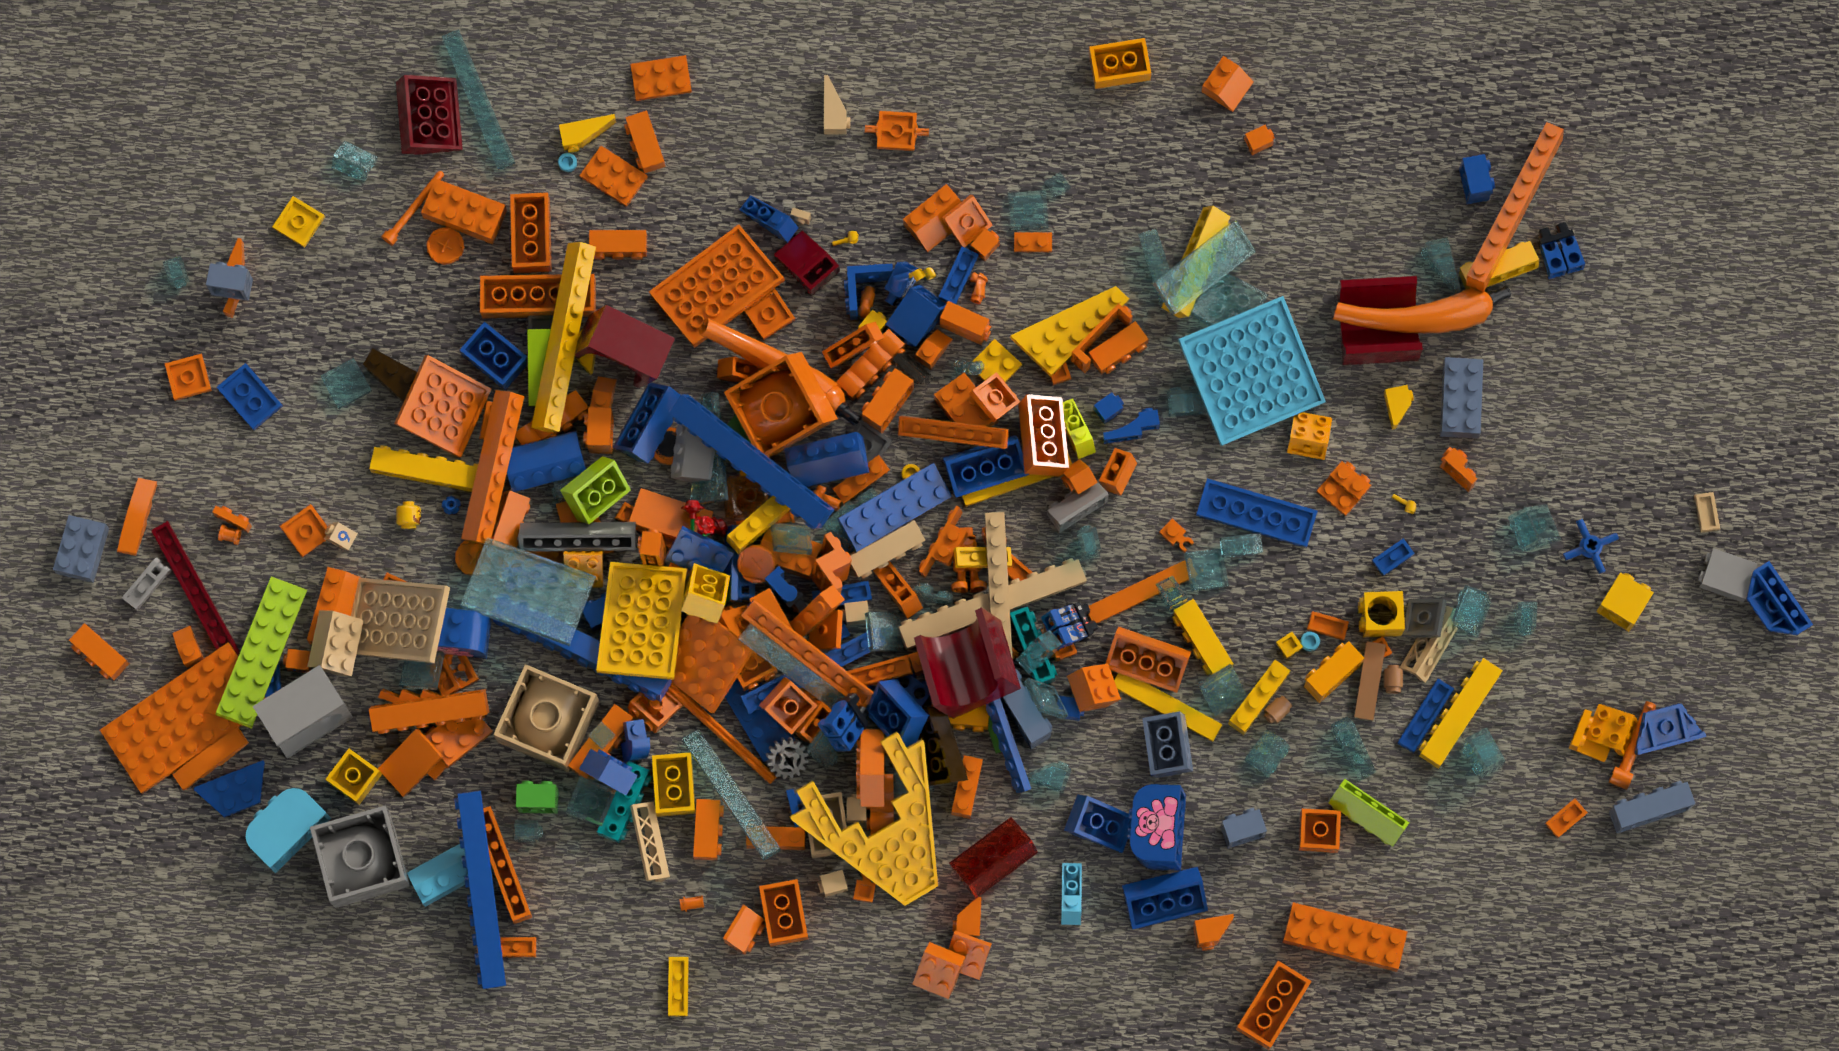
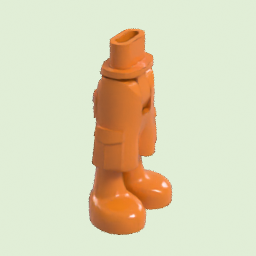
(961, 584)

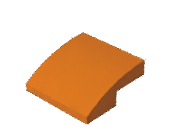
(448, 682)

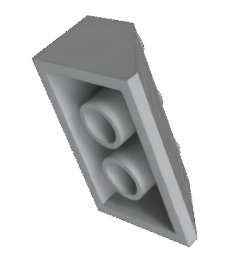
(691, 457)
(1076, 506)

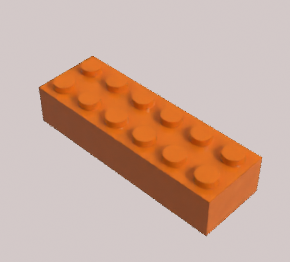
(525, 295)
(1345, 937)

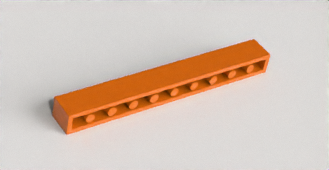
(1514, 207)

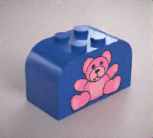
(465, 633)
(1158, 826)

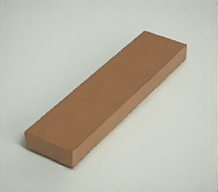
(1369, 681)

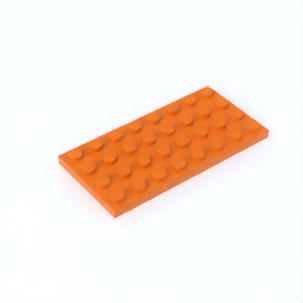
(173, 721)

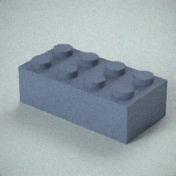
(1461, 397)
(1026, 716)
(1652, 807)

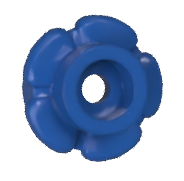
(451, 500)

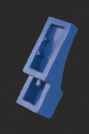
(1146, 420)

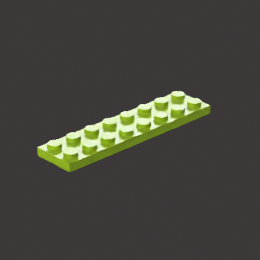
(261, 651)

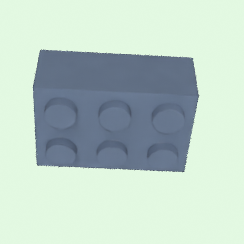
(81, 548)
(1167, 744)

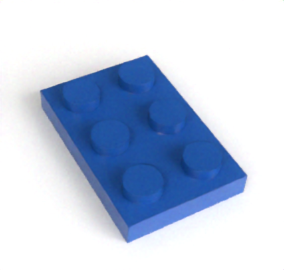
(249, 396)
(695, 548)

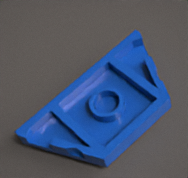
(1666, 728)
(235, 790)

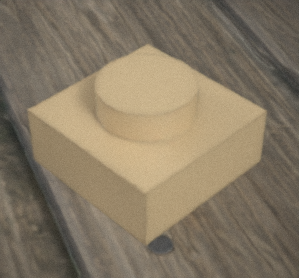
(800, 216)

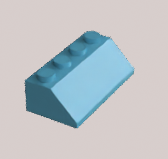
(439, 875)

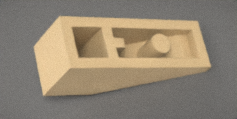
(834, 111)

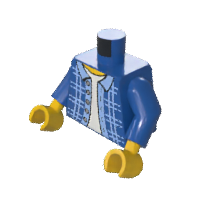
(903, 279)

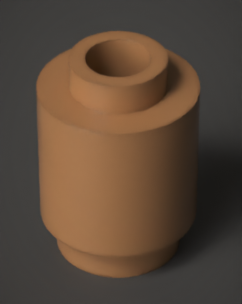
(1393, 679)
(1277, 710)

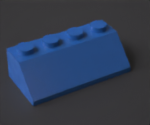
(647, 423)
(827, 459)
(545, 461)
(984, 467)
(1165, 898)

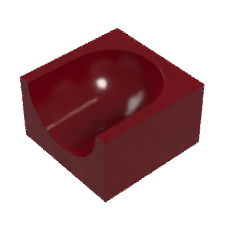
(626, 342)

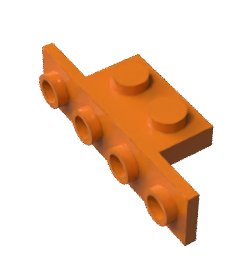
(948, 538)

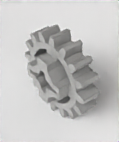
(779, 763)

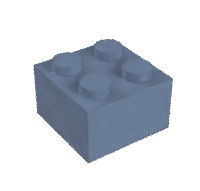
(229, 281)
(1243, 828)

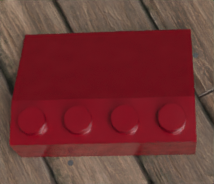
(428, 114)

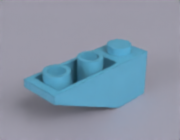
(1071, 893)

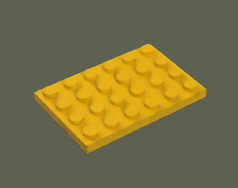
(641, 620)

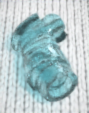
(968, 367)

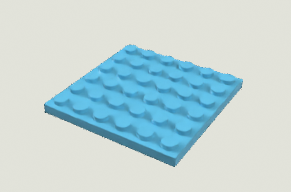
(1251, 370)

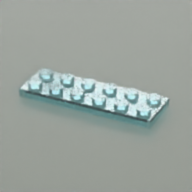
(1204, 267)

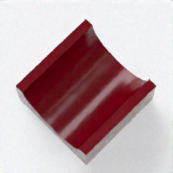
(1370, 345)
(968, 666)

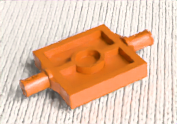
(896, 130)

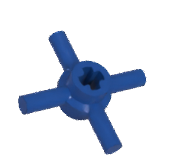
(1594, 554)

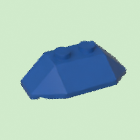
(1775, 602)

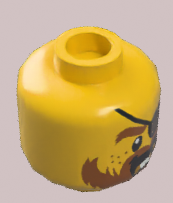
(408, 515)

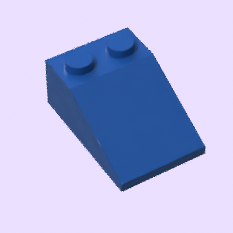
(1098, 823)

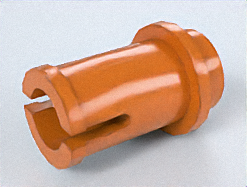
(691, 903)

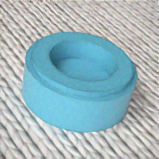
(567, 162)
(1310, 641)

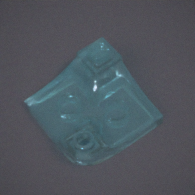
(1227, 300)

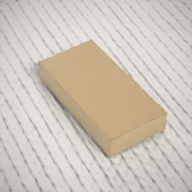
(1707, 512)

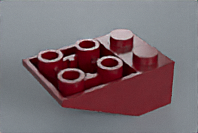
(807, 262)

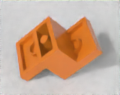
(832, 566)

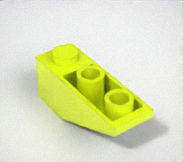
(1077, 430)

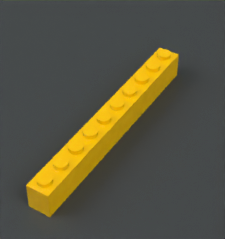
(563, 337)

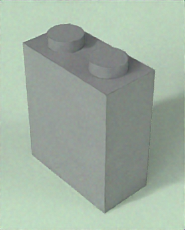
(1727, 575)

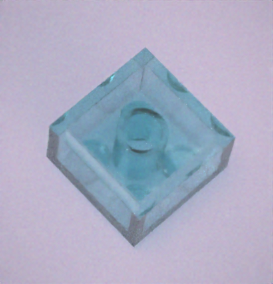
(1483, 753)

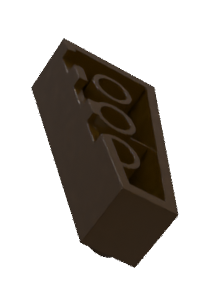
(390, 373)
(941, 750)

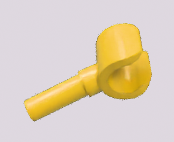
(852, 239)
(1410, 505)

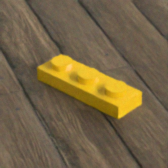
(975, 557)
(678, 986)

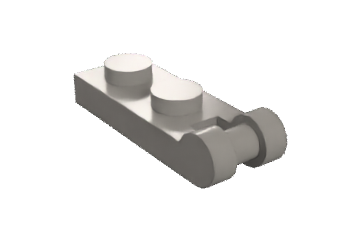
(146, 584)

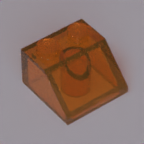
(743, 497)

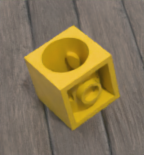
(1625, 601)
(1394, 602)

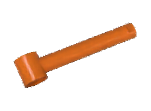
(1621, 776)

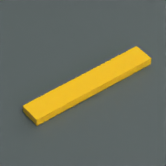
(990, 492)
(1167, 704)

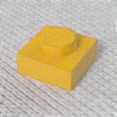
(1289, 645)

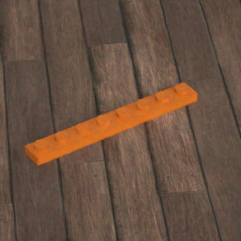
(806, 652)

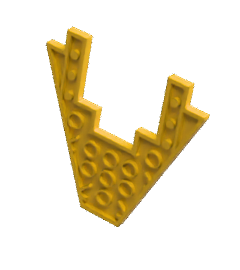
(897, 856)

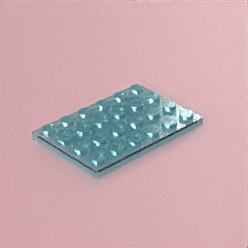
(528, 591)

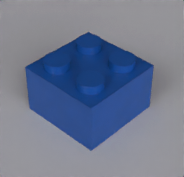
(1476, 178)
(609, 770)

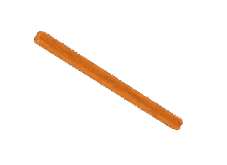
(722, 733)

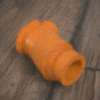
(978, 292)
(866, 301)
(833, 502)

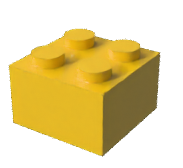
(353, 776)

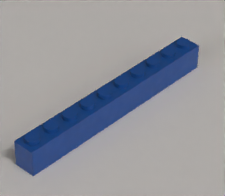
(751, 461)
(585, 651)
(481, 889)

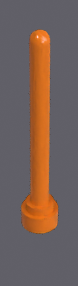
(391, 235)

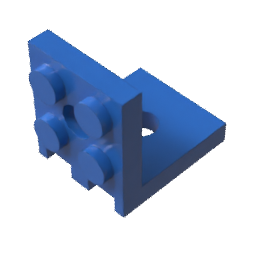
(863, 274)

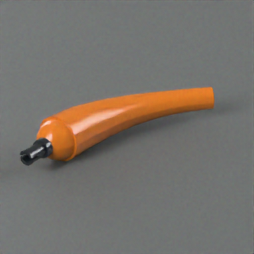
(1443, 315)
(763, 355)

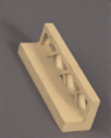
(1430, 655)
(652, 839)

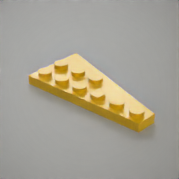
(1054, 338)

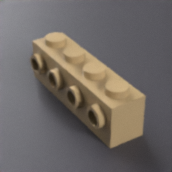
(886, 548)

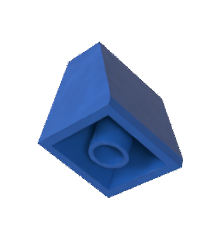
(916, 315)

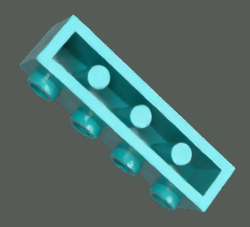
(1026, 632)
(620, 811)

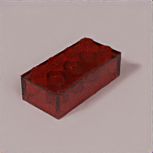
(993, 857)

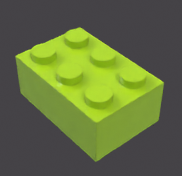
(595, 490)

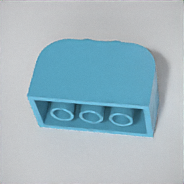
(284, 827)

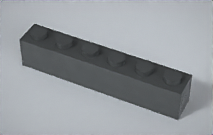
(578, 536)

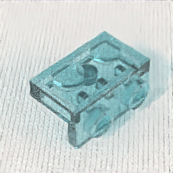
(353, 161)
(1267, 753)

